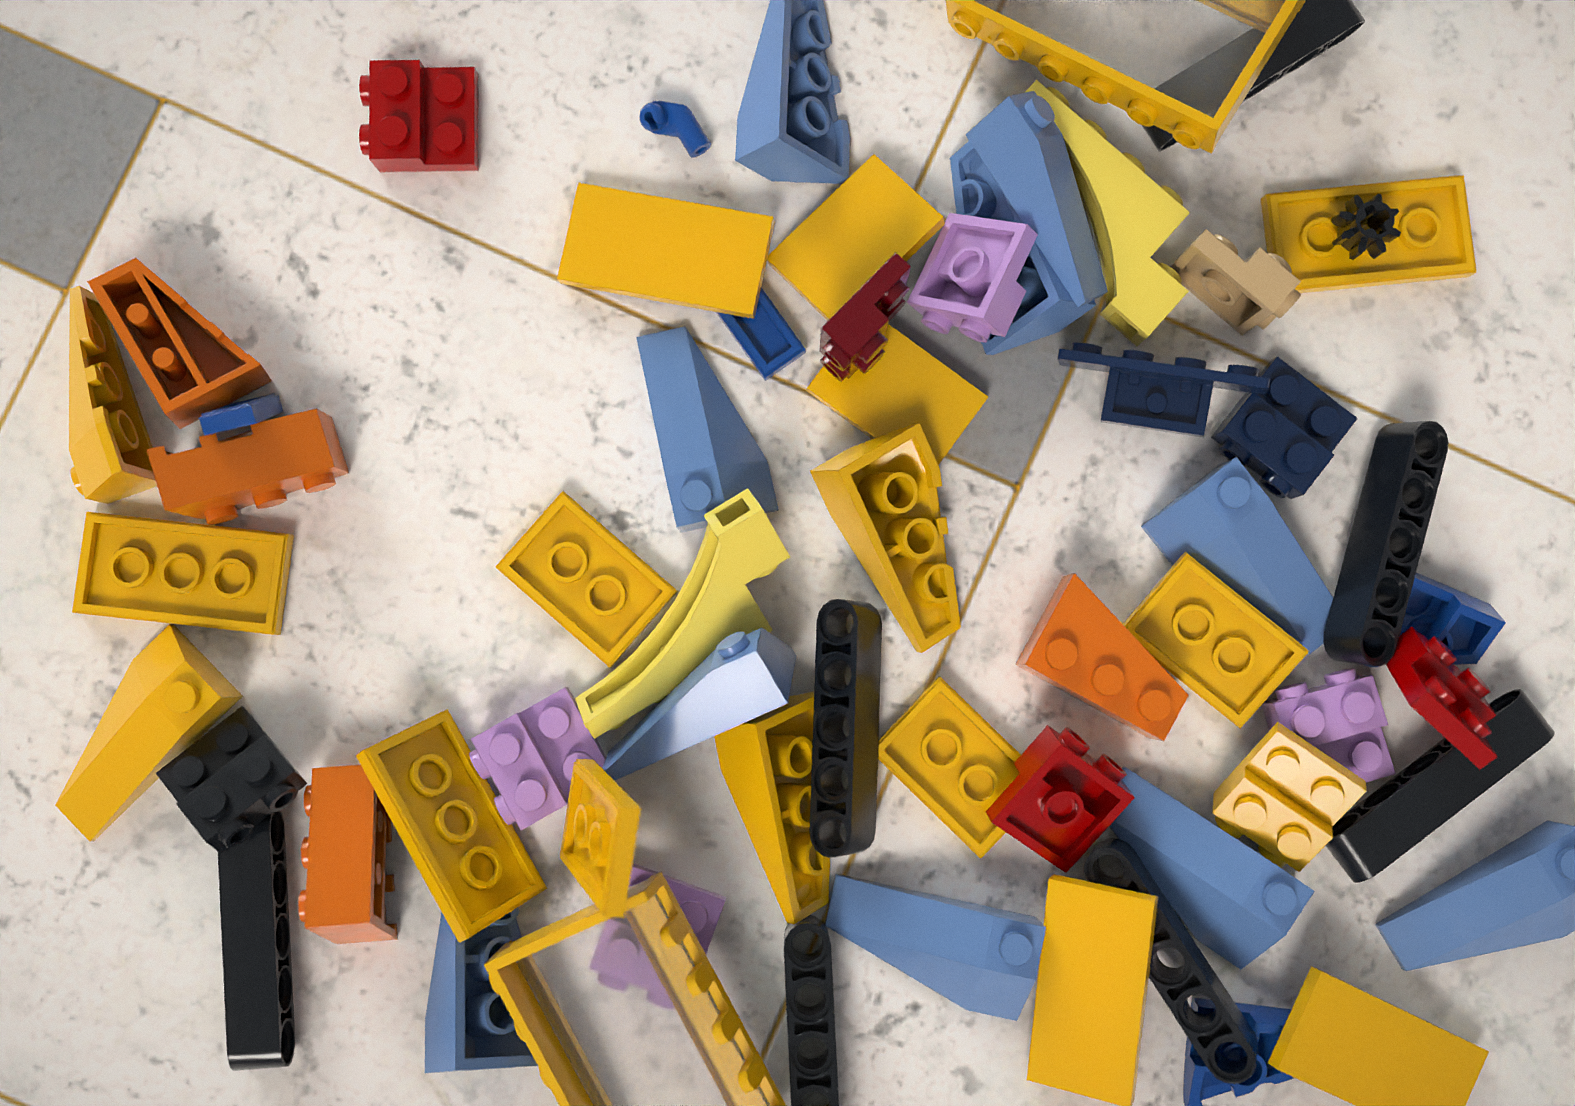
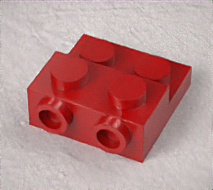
(420, 117)
(1444, 694)
(1061, 797)

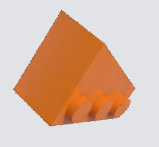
(175, 347)
(250, 467)
(1100, 662)
(345, 858)

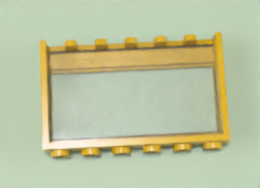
(1155, 59)
(629, 1010)

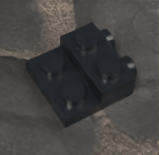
(231, 780)

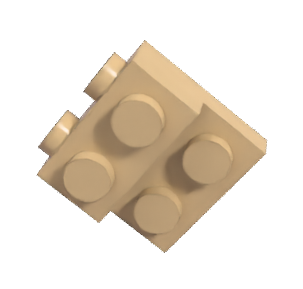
(1237, 289)

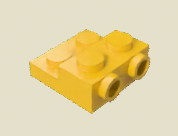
(1286, 798)

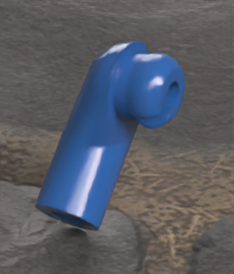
(675, 121)

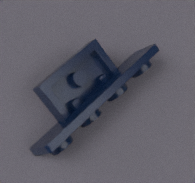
(1158, 393)

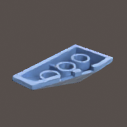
(1046, 304)
(699, 432)
(1246, 544)
(728, 688)

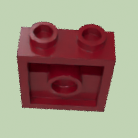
(858, 329)

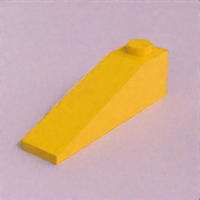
(104, 415)
(892, 520)
(155, 715)
(770, 781)

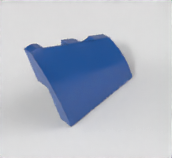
(1453, 617)
(1267, 1025)

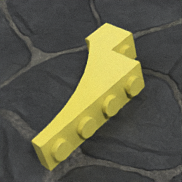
(1128, 220)
(708, 608)

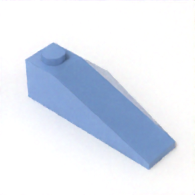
(788, 107)
(1035, 174)
(1212, 880)
(1496, 905)
(955, 947)
(464, 1015)

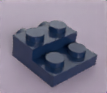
(1285, 432)

